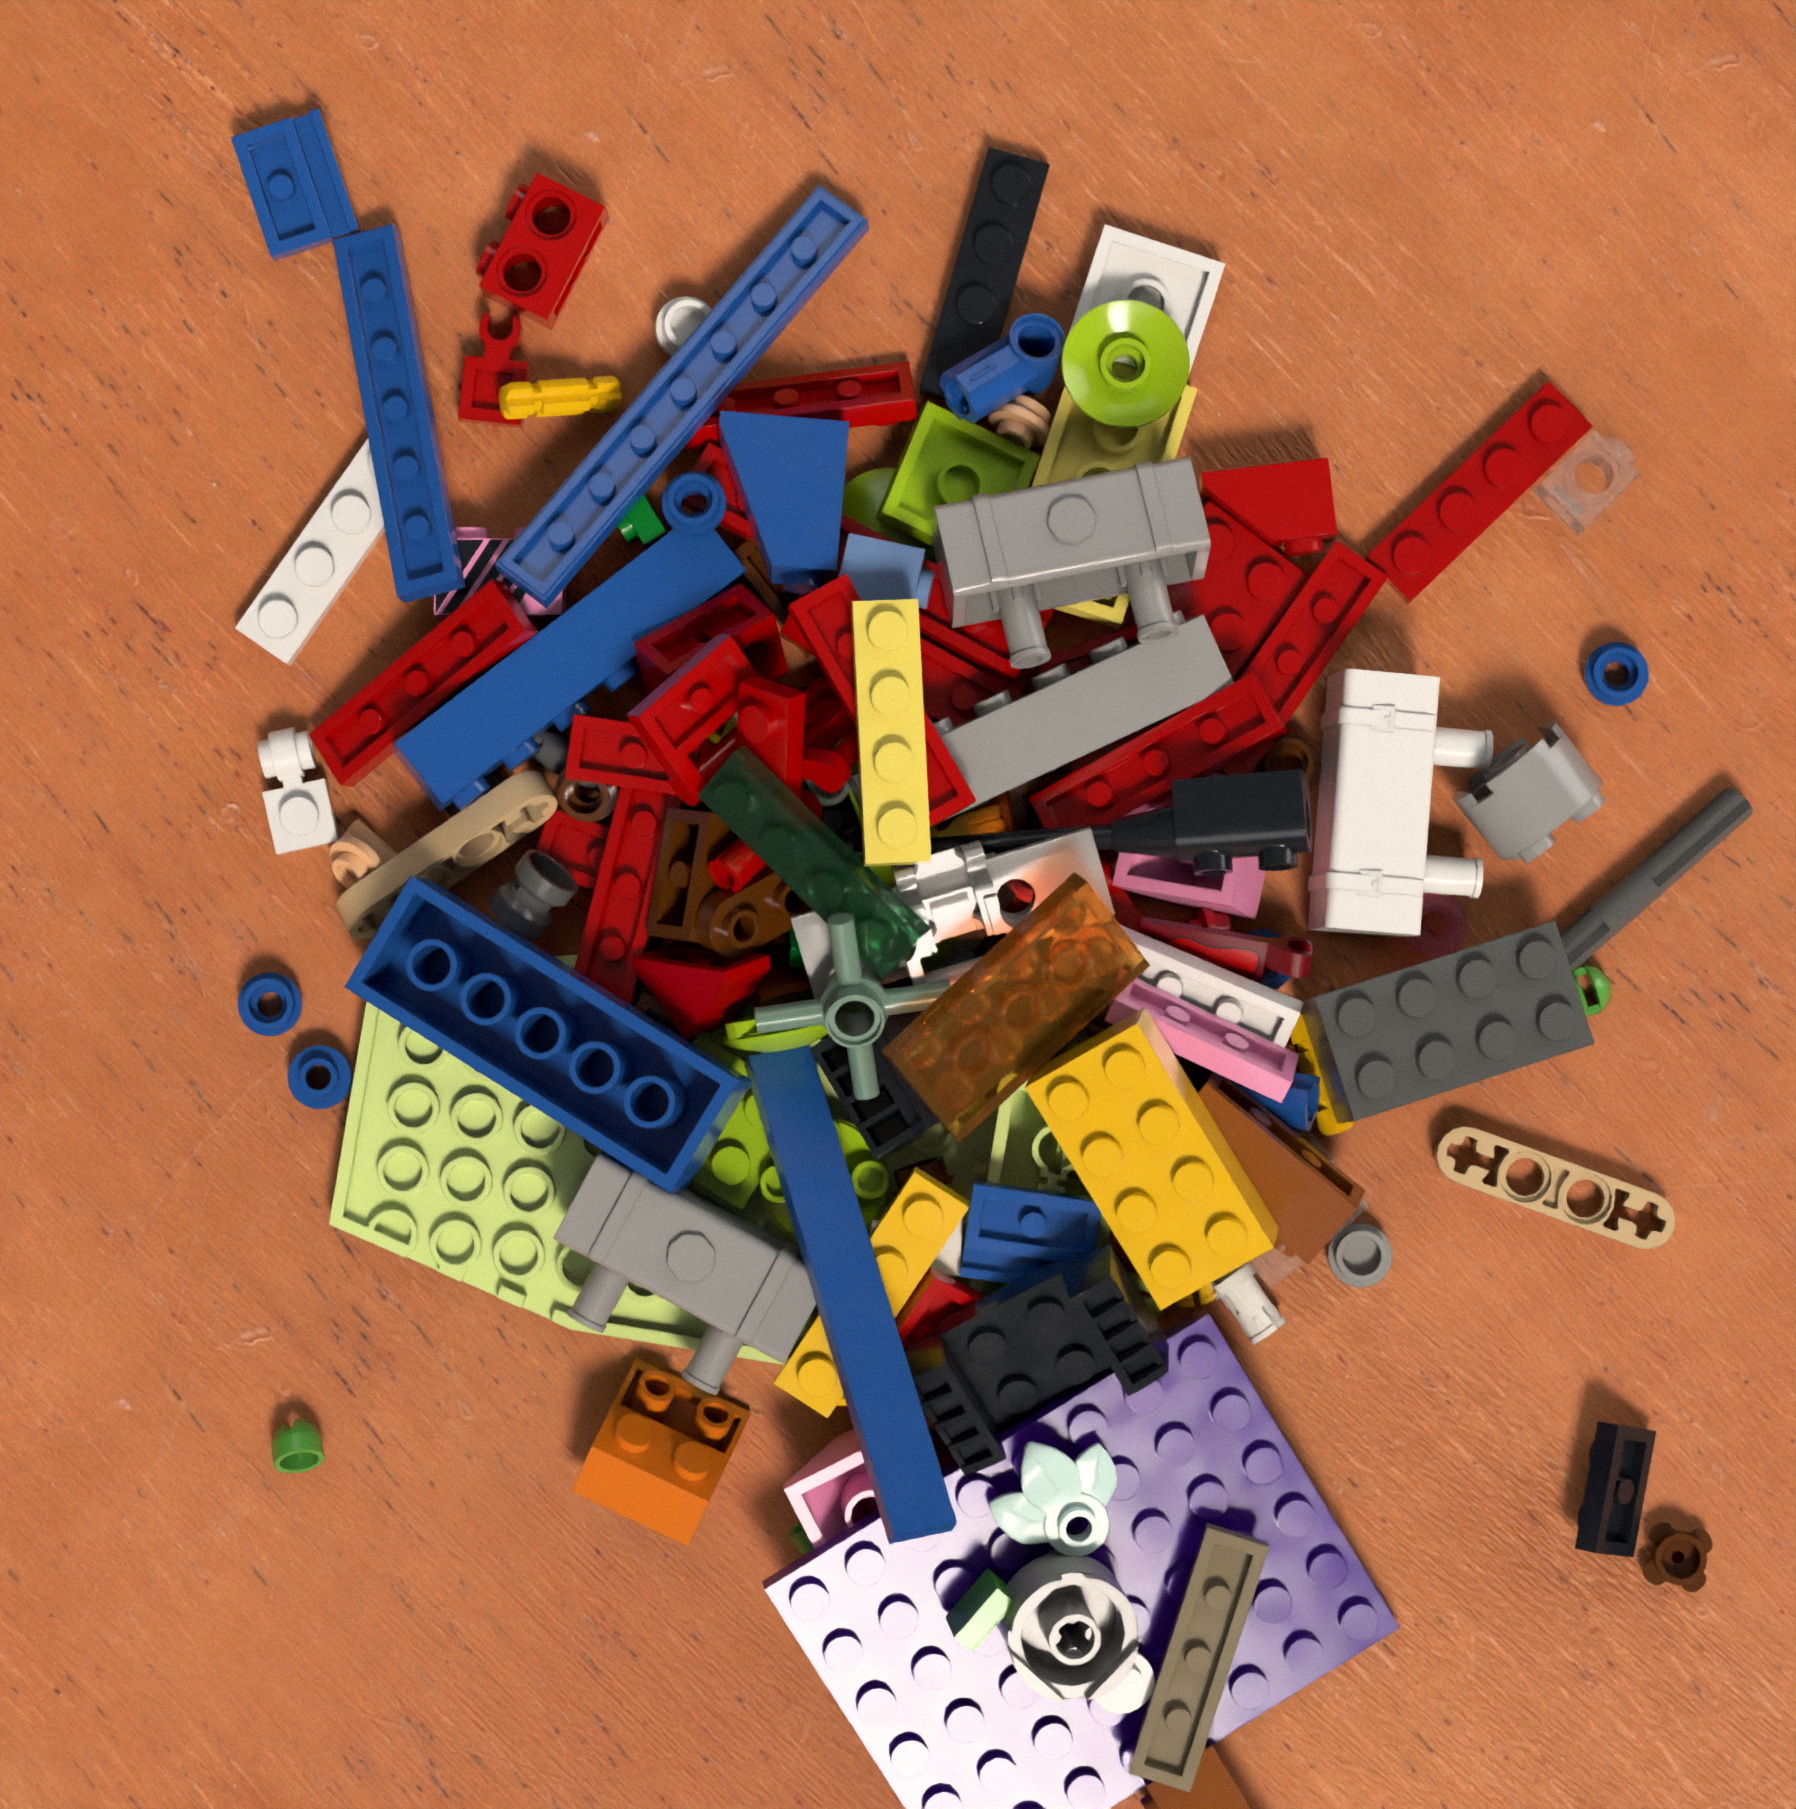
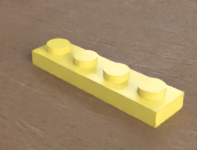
(890, 732)

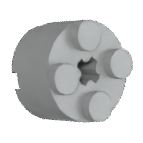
(1531, 794)
(1063, 1661)

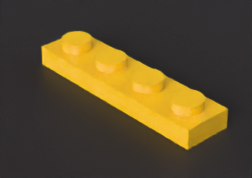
(904, 1249)

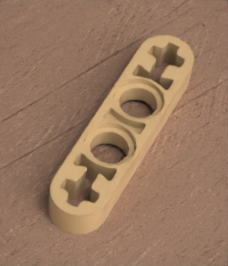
(451, 849)
(1552, 1192)

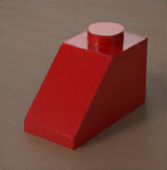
(1278, 502)

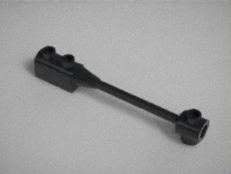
(1206, 825)

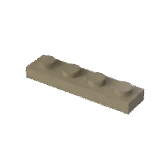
(1198, 1657)

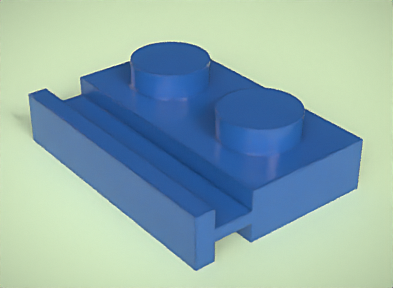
(295, 184)
(1024, 1229)

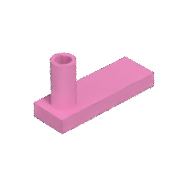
(1211, 1040)

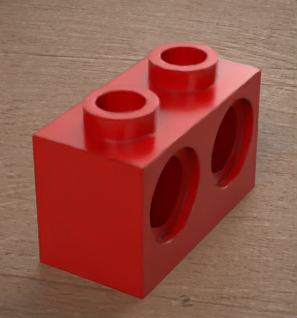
(557, 255)
(731, 613)

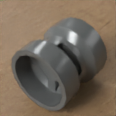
(531, 896)

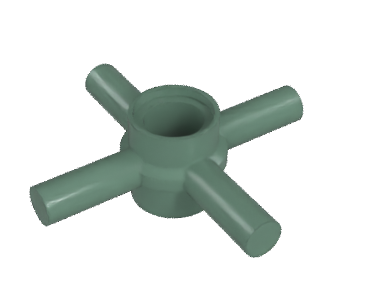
(848, 984)

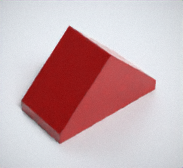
(699, 986)

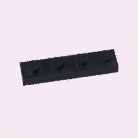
(986, 263)

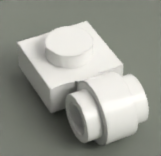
(301, 811)

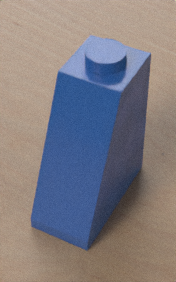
(790, 491)

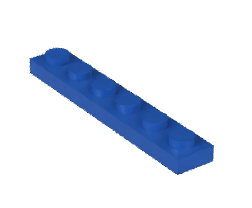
(398, 414)

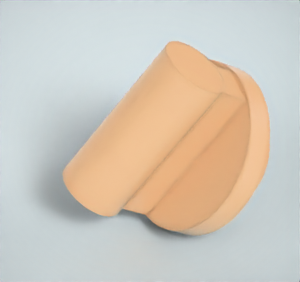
(358, 854)

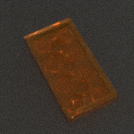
(1016, 1007)

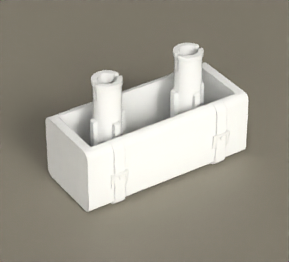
(1377, 804)

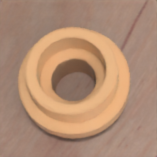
(1022, 422)

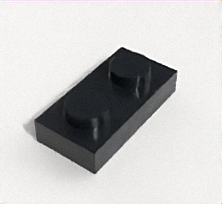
(1615, 1489)

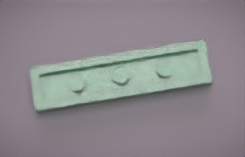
(812, 859)

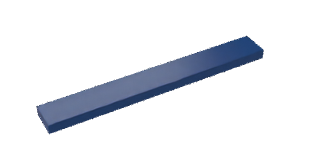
(682, 396)
(850, 1296)

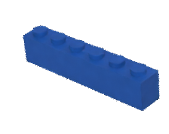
(562, 667)

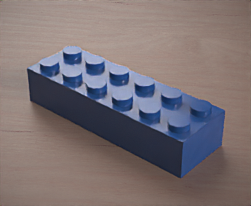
(548, 1034)

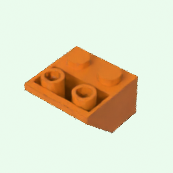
(661, 1451)

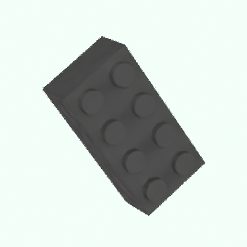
(1446, 1023)

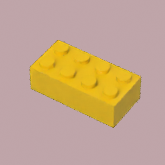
(1153, 1158)

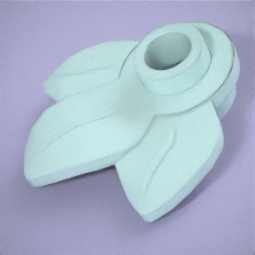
(1055, 1493)

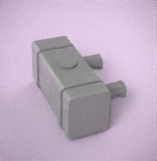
(1072, 546)
(691, 1255)

